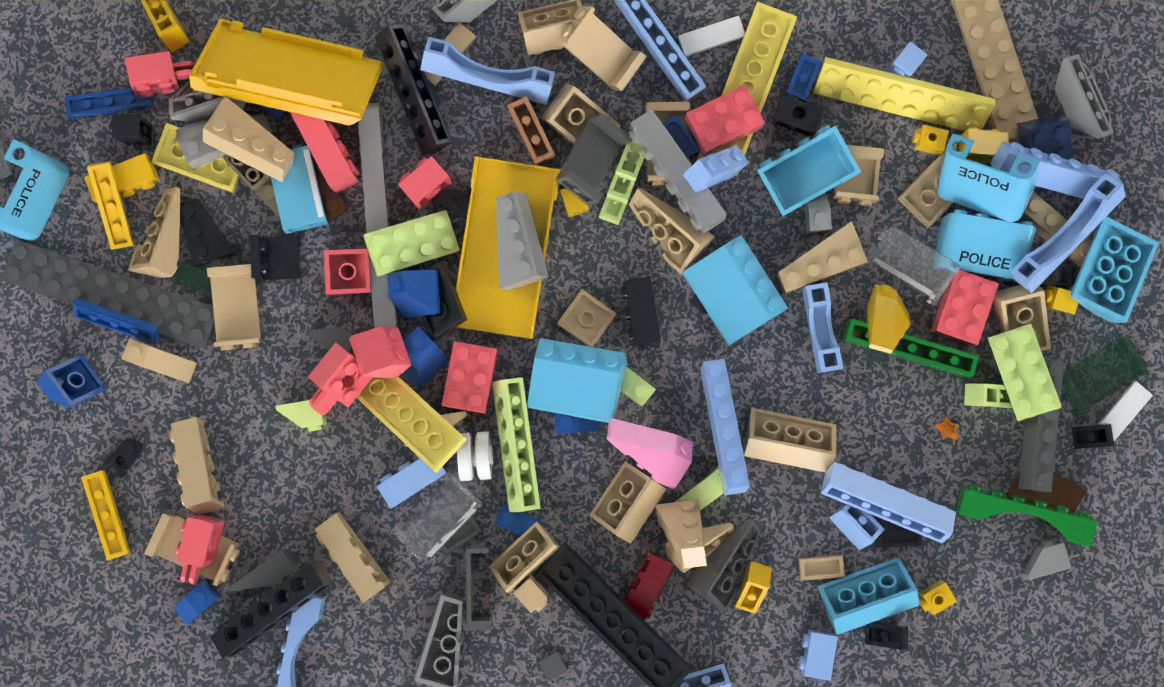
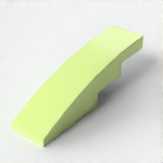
(622, 183)

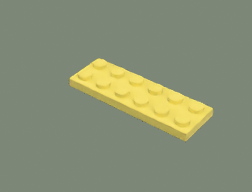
(412, 420)

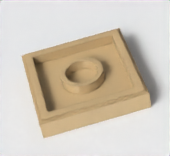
(586, 318)

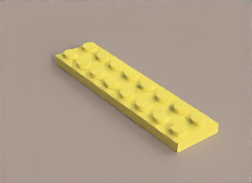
(759, 58)
(902, 95)

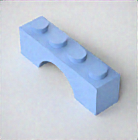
(818, 313)

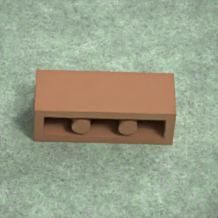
(531, 132)

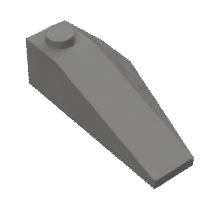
(199, 153)

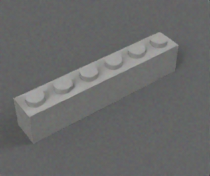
(671, 165)

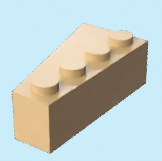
(830, 257)
(351, 557)

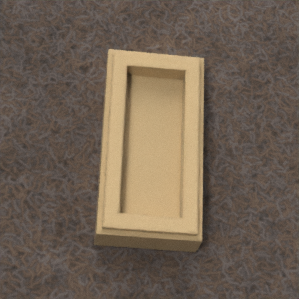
(821, 567)

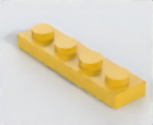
(110, 205)
(106, 515)

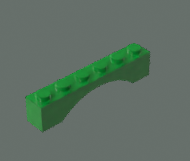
(980, 504)

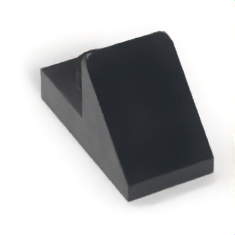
(1092, 436)
(886, 635)

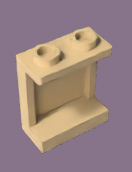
(865, 184)

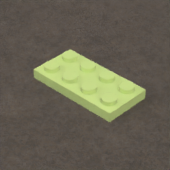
(411, 243)
(1024, 372)

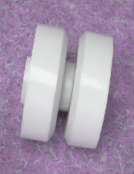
(479, 455)

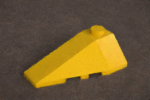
(886, 318)

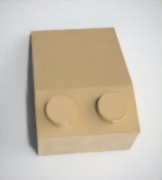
(571, 112)
(1019, 307)

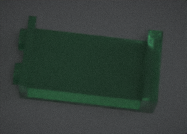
(1102, 374)

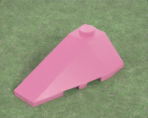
(657, 451)

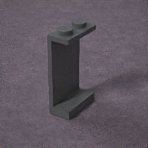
(592, 158)
(474, 622)

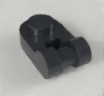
(130, 451)

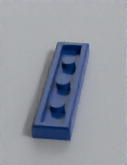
(105, 102)
(115, 321)

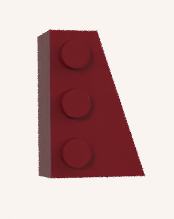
(648, 583)

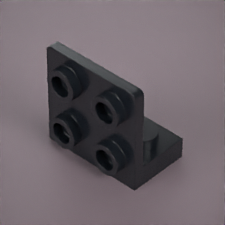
(274, 258)

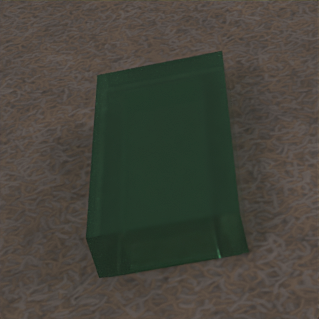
(192, 278)

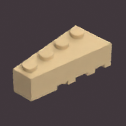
(247, 141)
(195, 466)

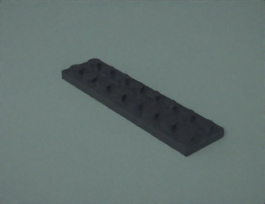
(613, 619)

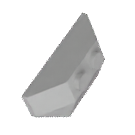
(460, 9)
(1082, 98)
(195, 105)

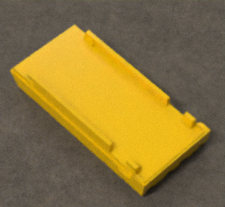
(286, 72)
(478, 276)

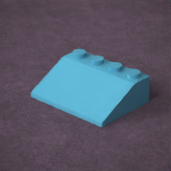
(1113, 271)
(734, 290)
(576, 380)

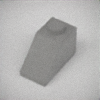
(818, 215)
(1046, 560)

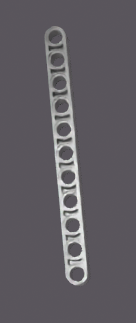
(375, 205)

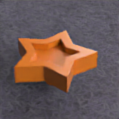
(947, 429)

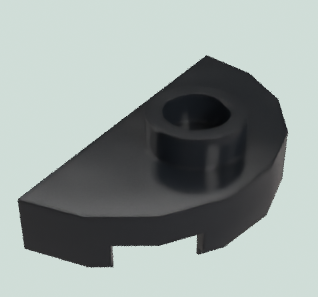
(454, 201)

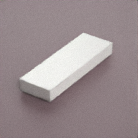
(711, 36)
(1126, 408)

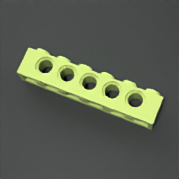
(516, 445)

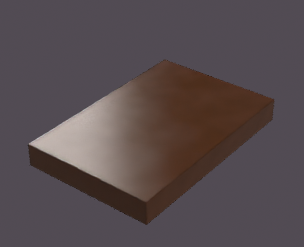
(1063, 493)

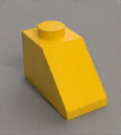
(754, 587)

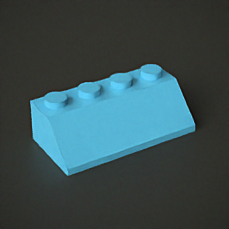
(868, 595)

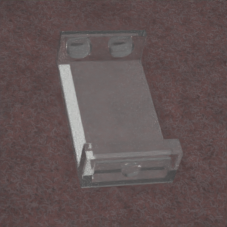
(913, 263)
(439, 518)

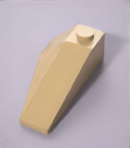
(671, 229)
(161, 248)

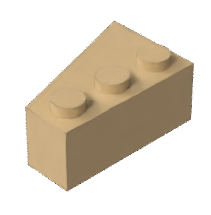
(684, 530)

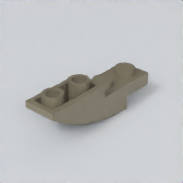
(256, 180)

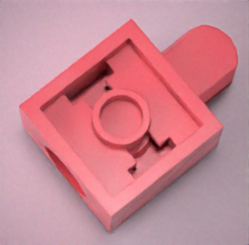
(156, 73)
(329, 378)
(198, 545)

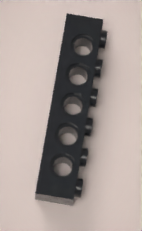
(413, 89)
(226, 637)

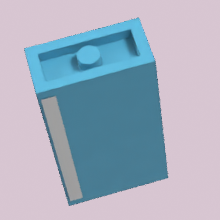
(299, 194)

